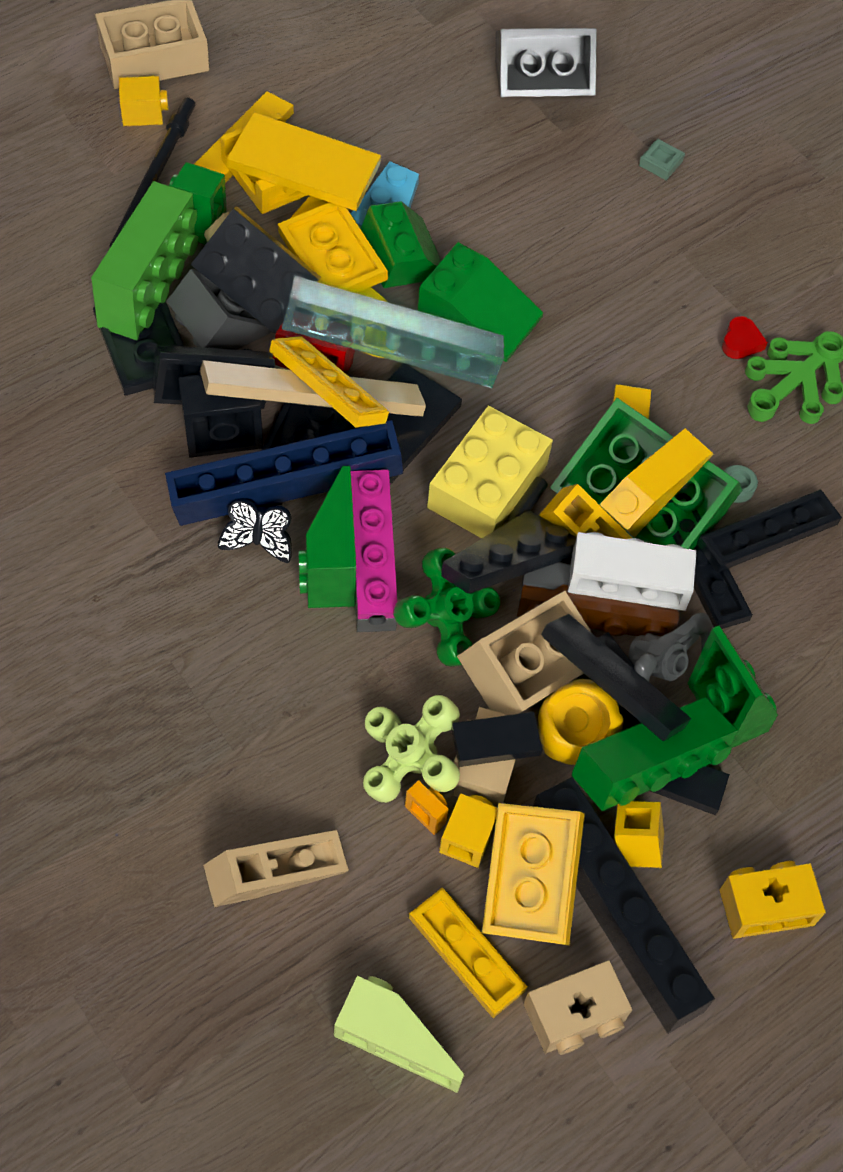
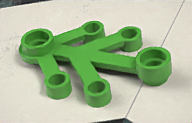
(824, 350)

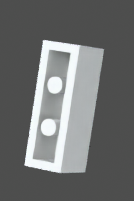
(632, 571)

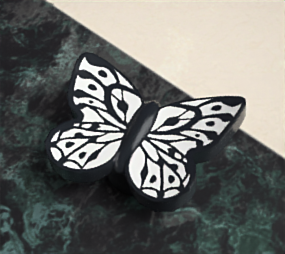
(258, 526)

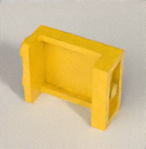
(263, 193)

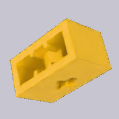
(755, 914)

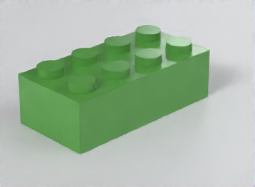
(145, 260)

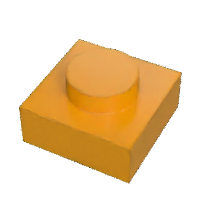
(427, 806)

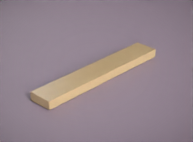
(286, 387)

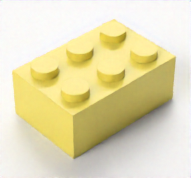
(488, 473)

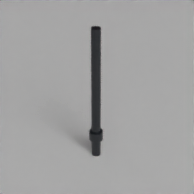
(176, 129)

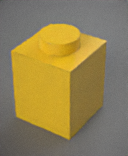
(142, 101)
(469, 829)
(640, 833)

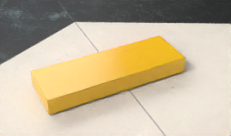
(468, 952)

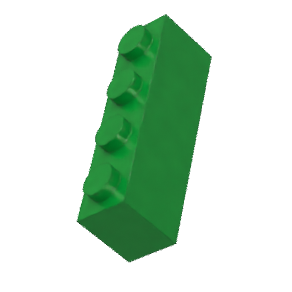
(639, 761)

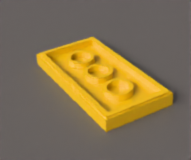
(304, 161)

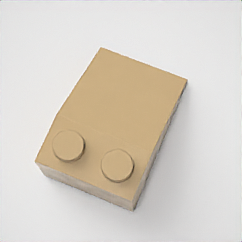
(517, 664)

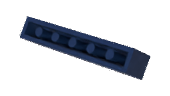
(281, 472)

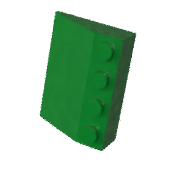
(623, 443)

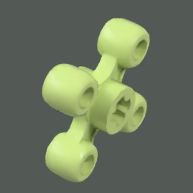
(411, 749)

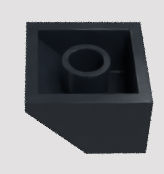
(218, 422)

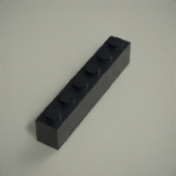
(631, 917)

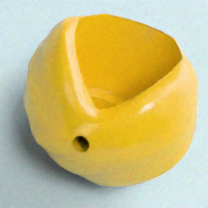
(575, 718)

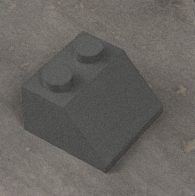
(213, 315)

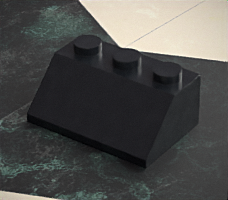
(180, 361)

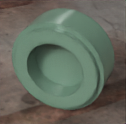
(746, 479)

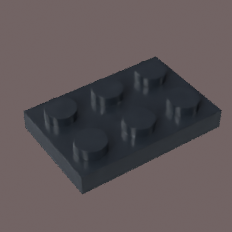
(252, 268)

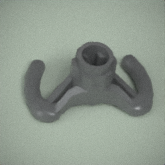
(667, 654)

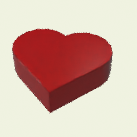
(743, 338)

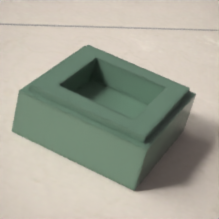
(661, 159)

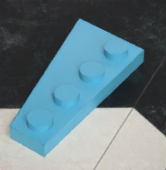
(391, 186)

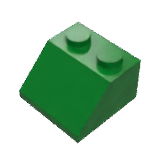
(400, 243)

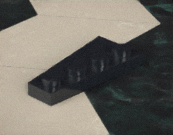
(509, 552)

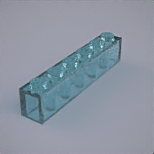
(393, 332)

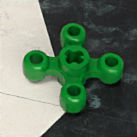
(445, 608)

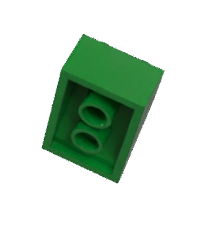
(480, 295)
(329, 560)
(732, 688)

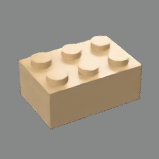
(153, 41)

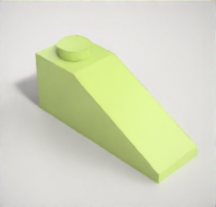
(387, 1027)

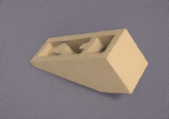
(274, 867)

